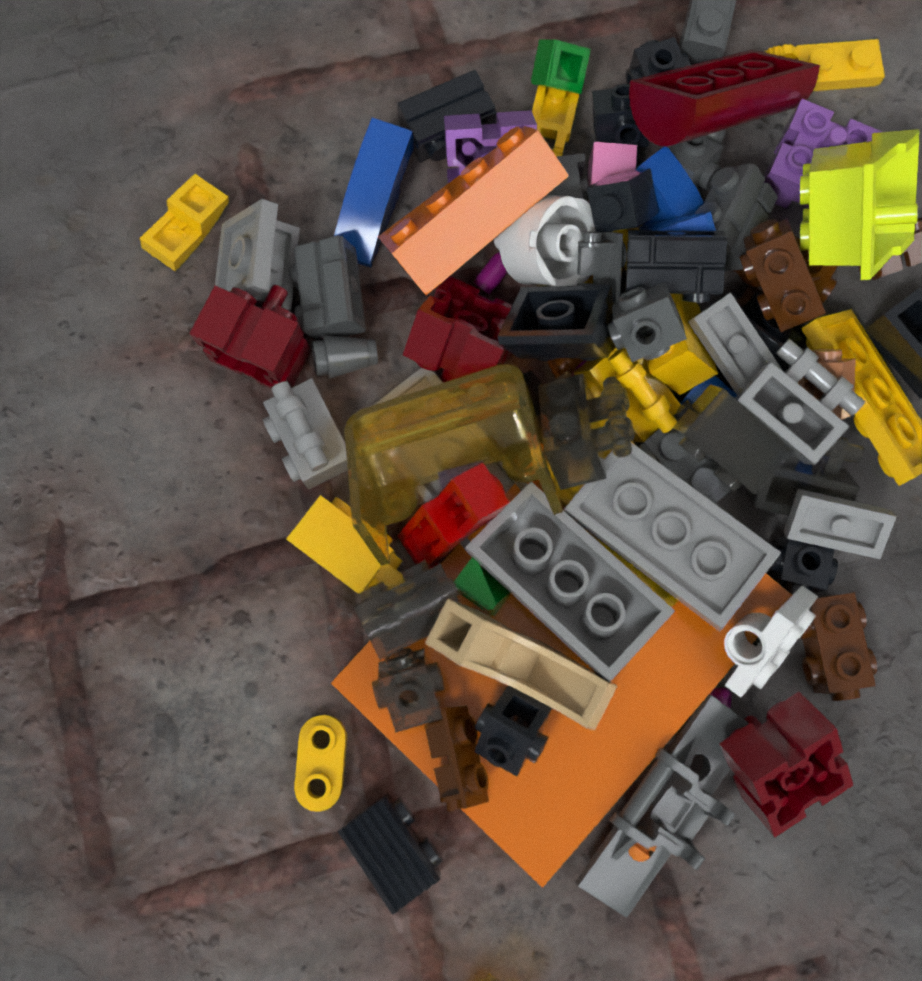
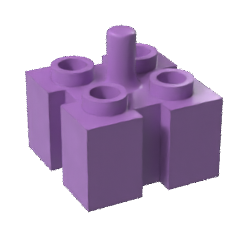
(805, 131)
(470, 140)

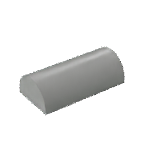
(570, 582)

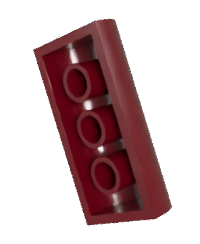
(718, 95)

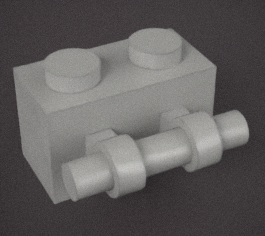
(794, 413)
(307, 432)

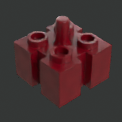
(457, 331)
(251, 339)
(787, 762)

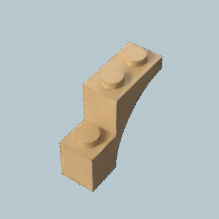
(521, 662)

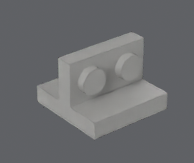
(257, 252)

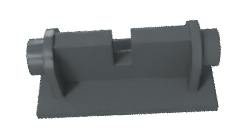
(603, 257)

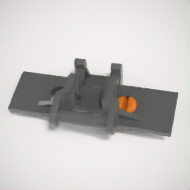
(664, 811)

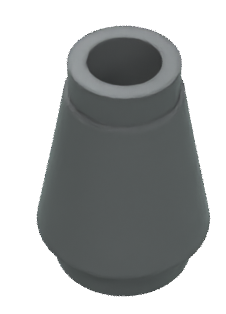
(342, 355)

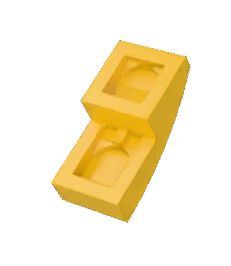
(186, 223)

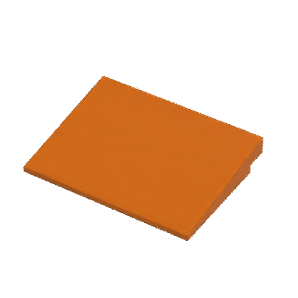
(581, 770)

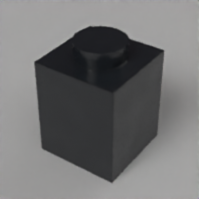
(622, 200)

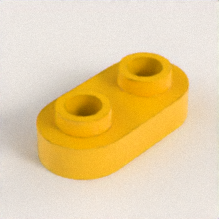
(320, 763)

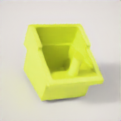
(860, 201)

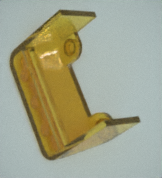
(434, 430)

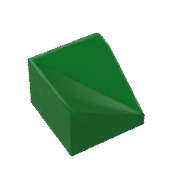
(560, 65)
(481, 588)

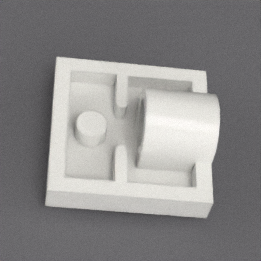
(776, 636)

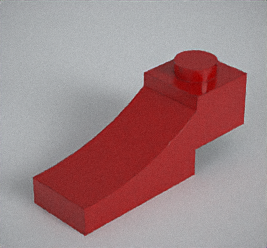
(453, 515)

